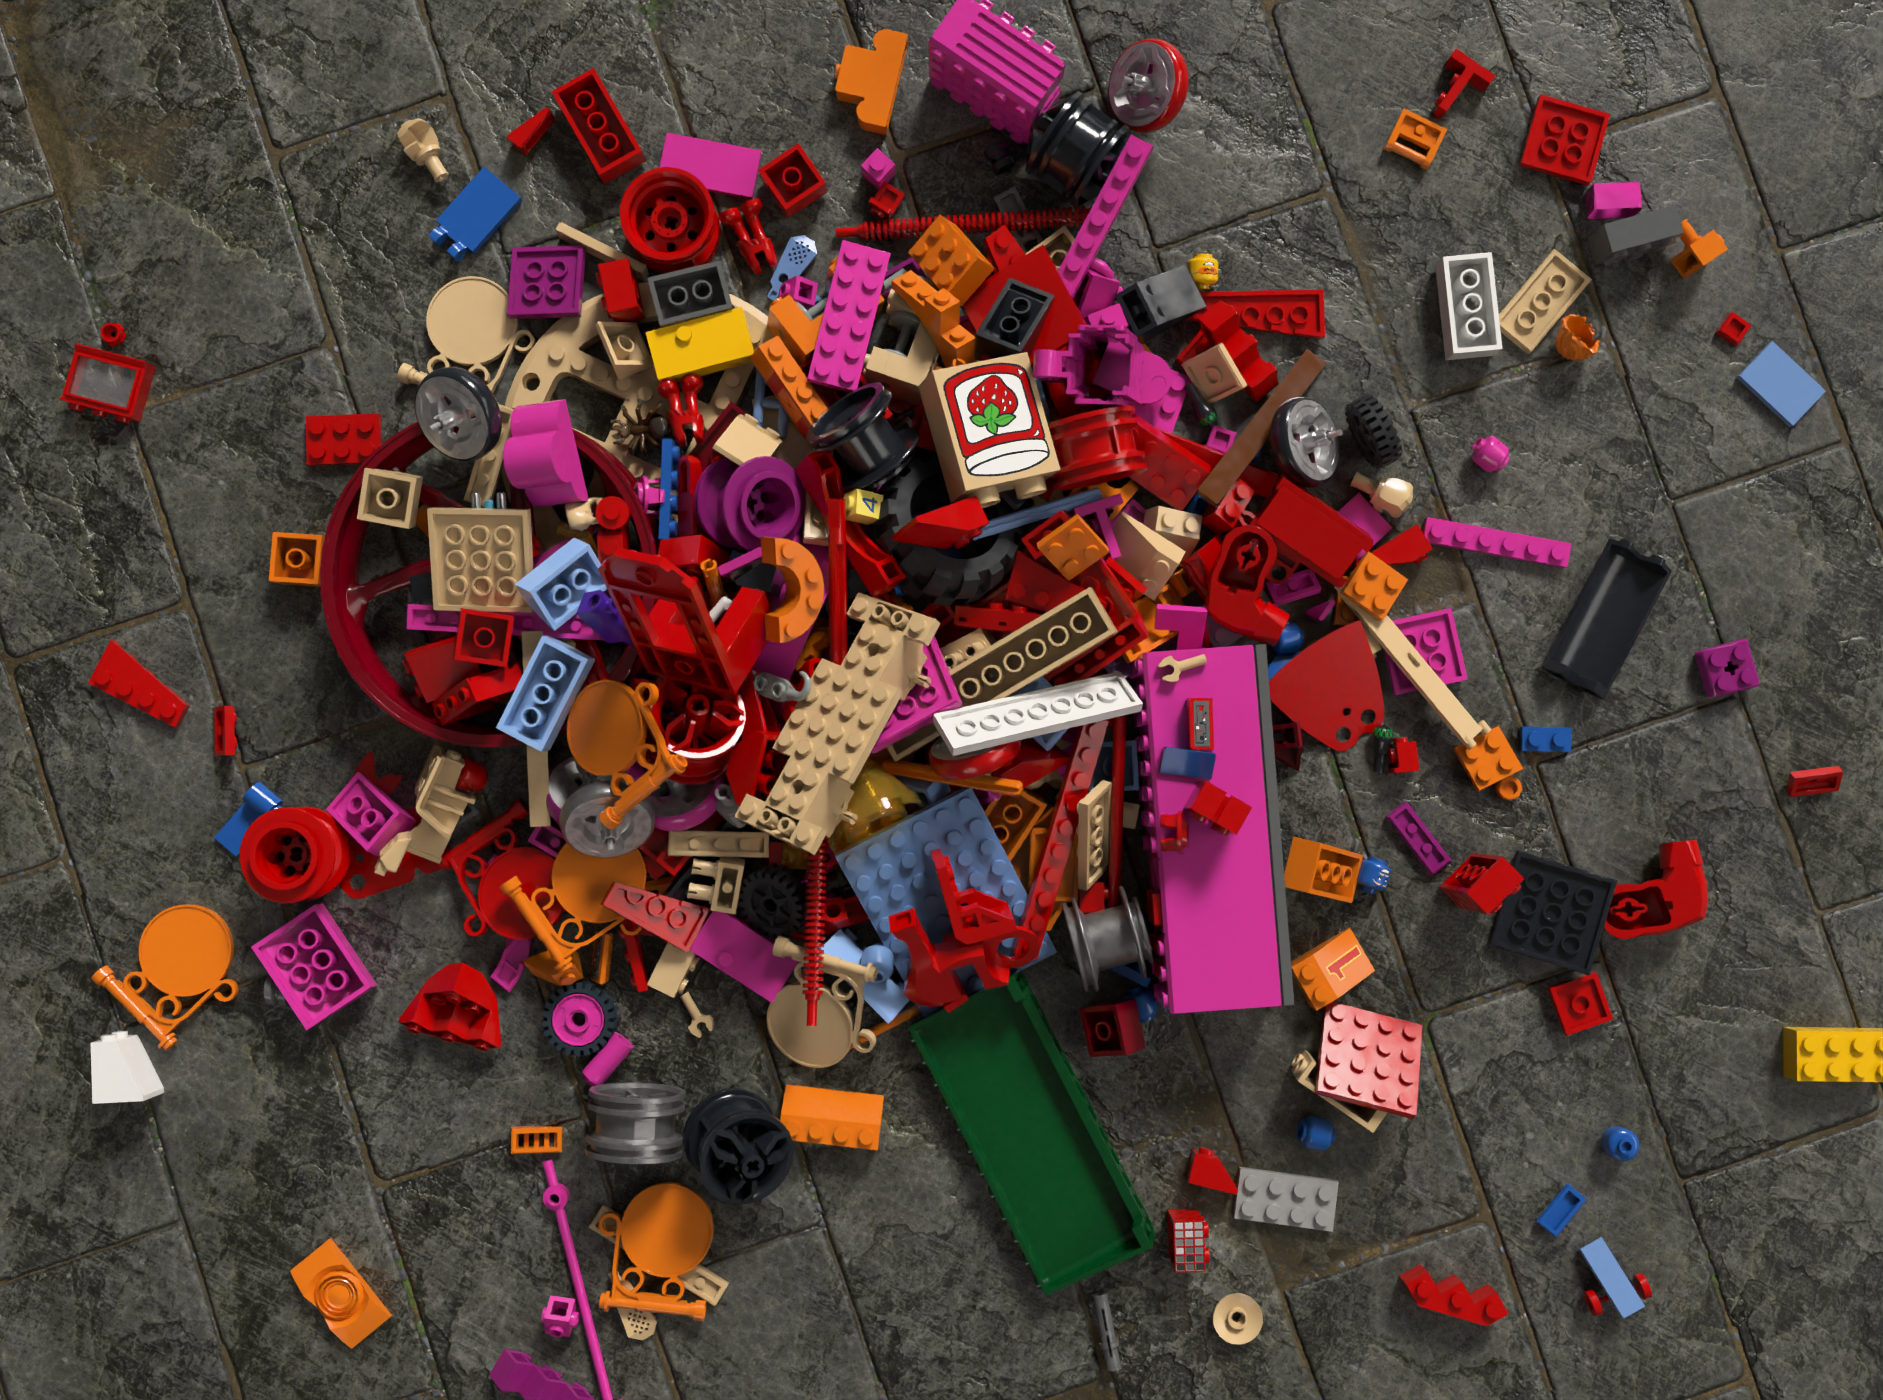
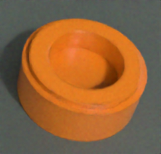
(1508, 788)

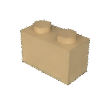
(672, 970)

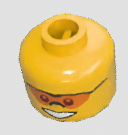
(1203, 270)

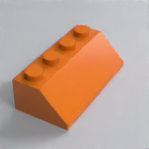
(832, 1116)

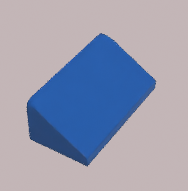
(1187, 762)

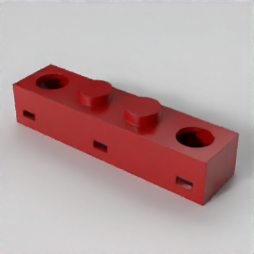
(994, 616)

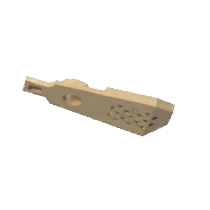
(625, 1313)

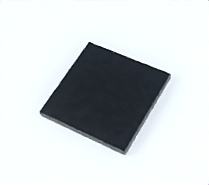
(1554, 913)

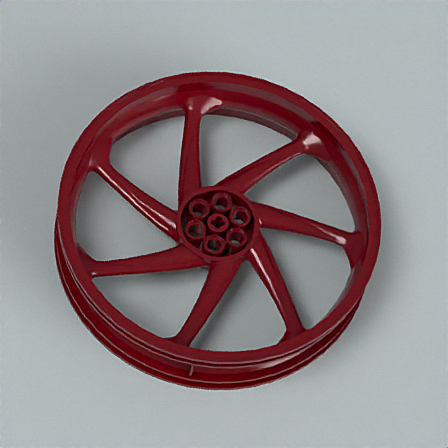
(347, 600)

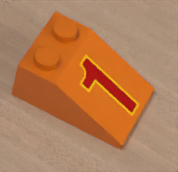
(1331, 969)

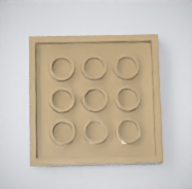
(479, 558)

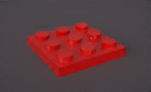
(1564, 139)

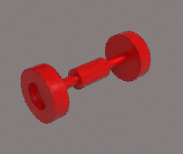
(1594, 1303)

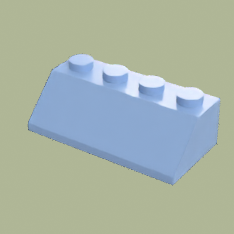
(884, 997)

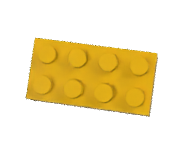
(1833, 1054)

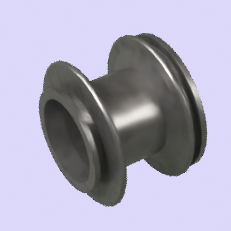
(1108, 938)

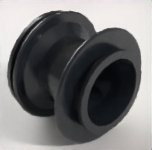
(863, 438)

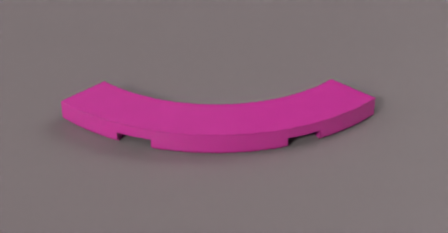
(511, 962)

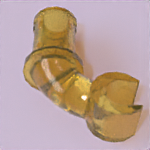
(565, 531)

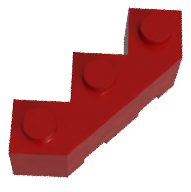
(1222, 326)
(1453, 1298)

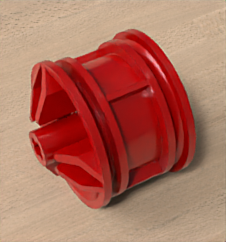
(694, 725)

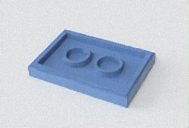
(1781, 384)

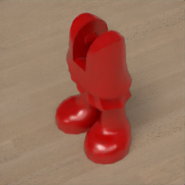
(748, 246)
(678, 418)

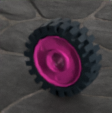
(561, 1023)

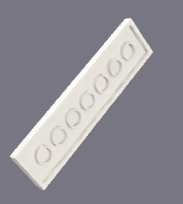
(1036, 713)

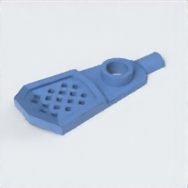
(790, 268)

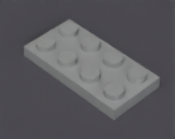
(1285, 1199)

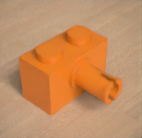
(1697, 250)

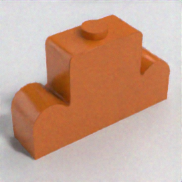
(872, 79)

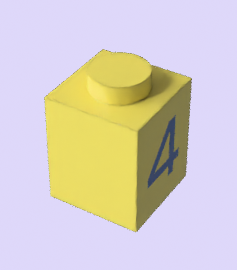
(862, 506)

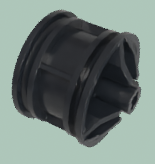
(1075, 148)
(754, 1158)

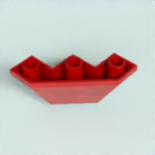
(456, 1008)

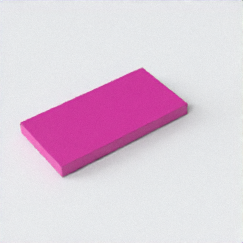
(717, 165)

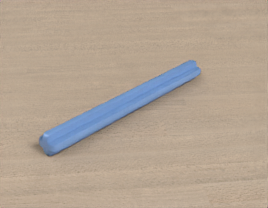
(1039, 512)

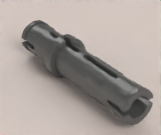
(1111, 1360)

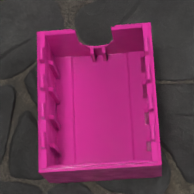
(994, 67)

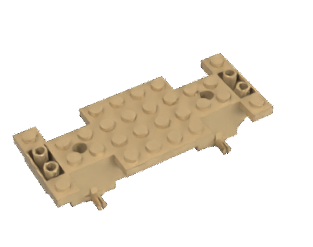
(840, 724)

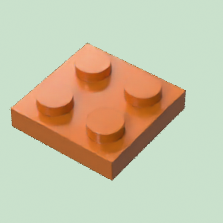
(1072, 547)
(1374, 586)
(1489, 759)

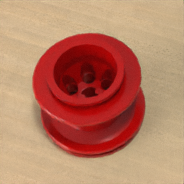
(326, 850)

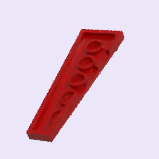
(1274, 310)

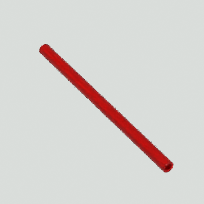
(1117, 806)

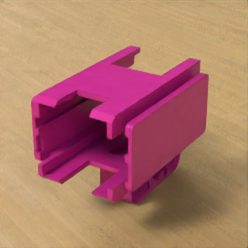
(1069, 365)

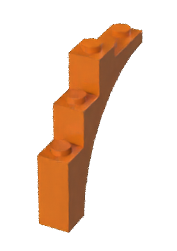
(940, 316)

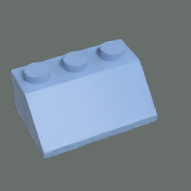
(560, 582)

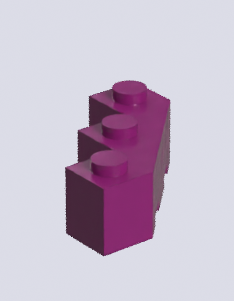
(517, 1374)

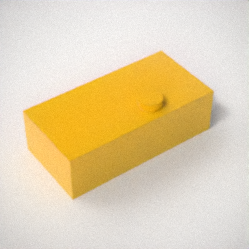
(701, 345)

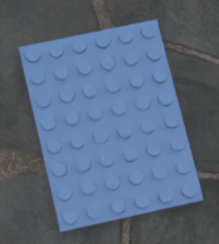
(897, 873)

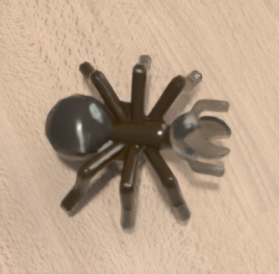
(645, 429)

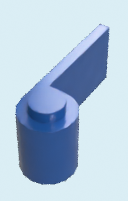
(257, 802)

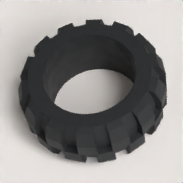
(926, 570)

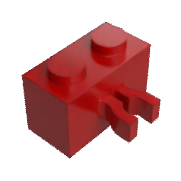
(1230, 509)

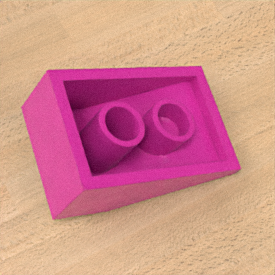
(369, 814)

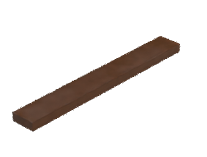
(1258, 429)

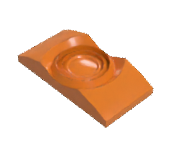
(1147, 609)
(339, 1294)

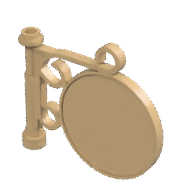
(470, 328)
(835, 1029)

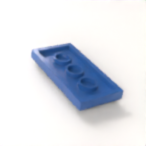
(669, 482)

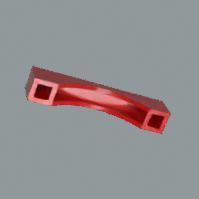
(874, 566)

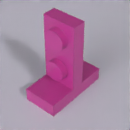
(1100, 523)

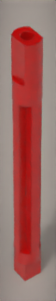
(837, 579)

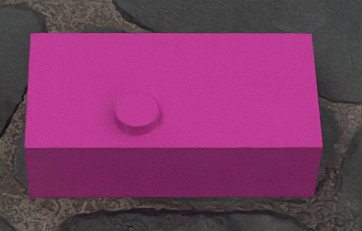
(743, 954)

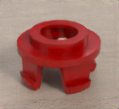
(1180, 841)

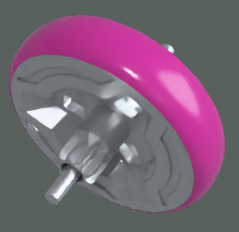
(686, 804)

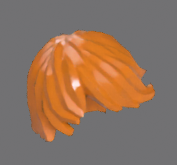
(1575, 339)

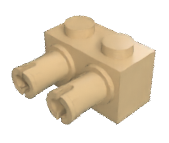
(967, 647)
(725, 892)

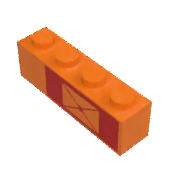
(788, 384)

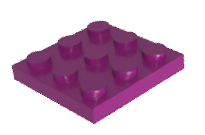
(546, 282)

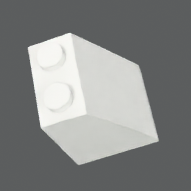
(122, 1070)

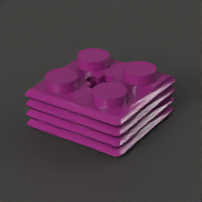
(1741, 673)

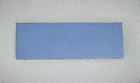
(1611, 1278)

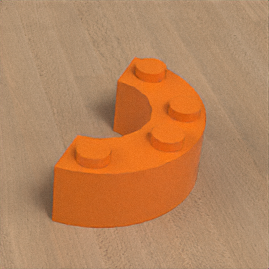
(803, 589)

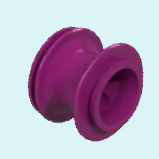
(730, 499)

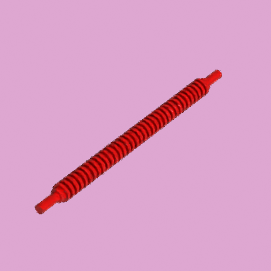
(866, 231)
(812, 995)

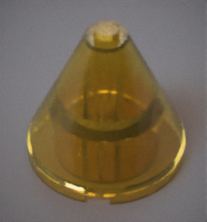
(877, 801)

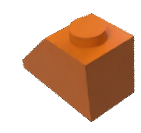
(543, 963)

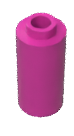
(607, 1060)

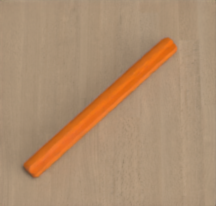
(925, 772)

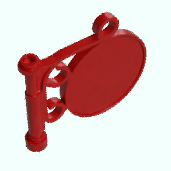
(527, 863)

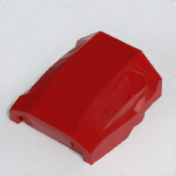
(1200, 564)

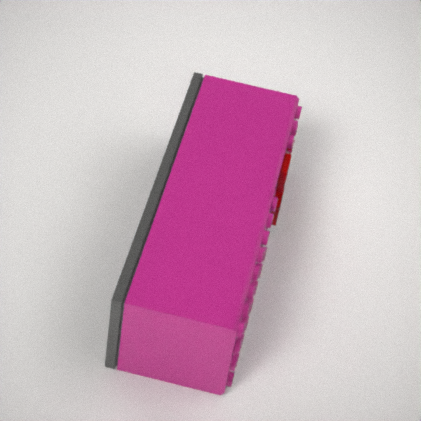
(1224, 899)

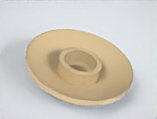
(1240, 1330)

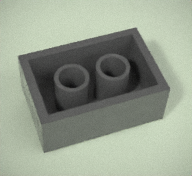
(1635, 236)
(690, 293)

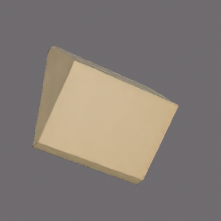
(624, 347)

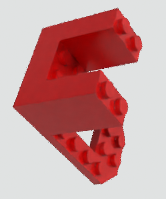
(679, 633)

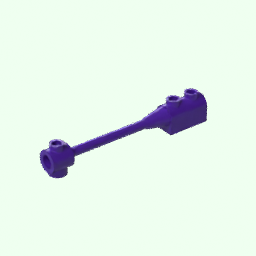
(603, 617)

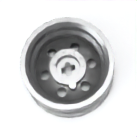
(635, 1123)

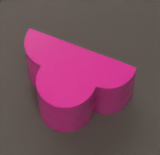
(544, 455)

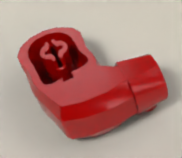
(1238, 582)
(1662, 903)

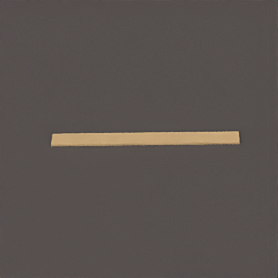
(536, 760)

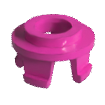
(649, 496)

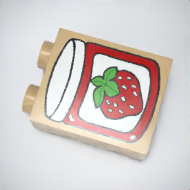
(989, 429)

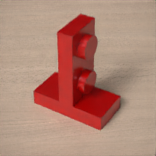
(1466, 71)

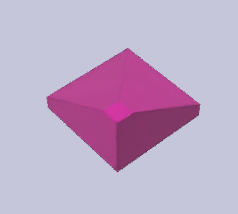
(1319, 612)

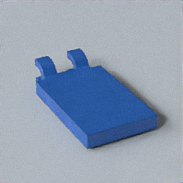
(475, 214)

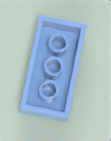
(545, 693)

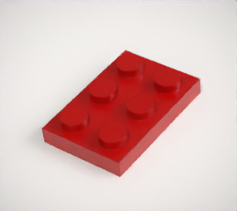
(342, 438)

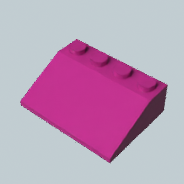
(314, 966)

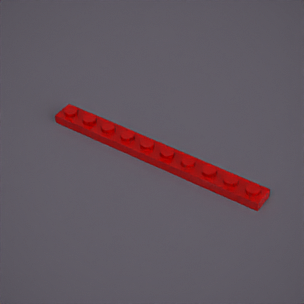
(1061, 832)

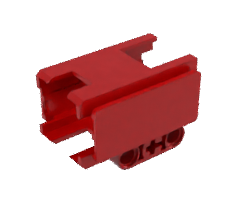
(1309, 533)

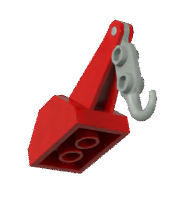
(753, 761)

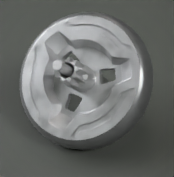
(591, 836)

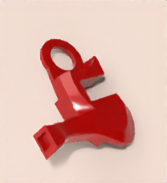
(932, 967)

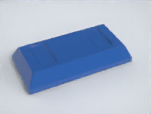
(1561, 1210)

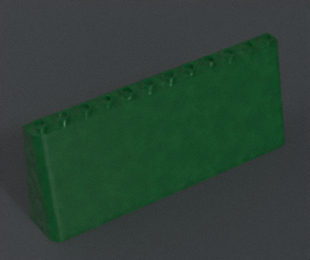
(1033, 1134)

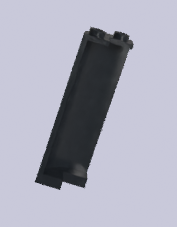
(1607, 618)

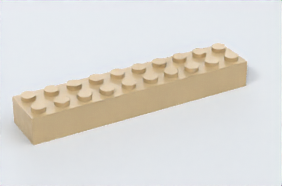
(1022, 659)

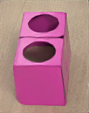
(1613, 200)

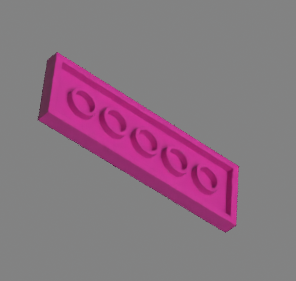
(848, 317)

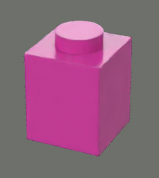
(878, 169)

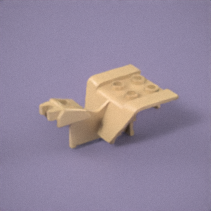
(437, 805)

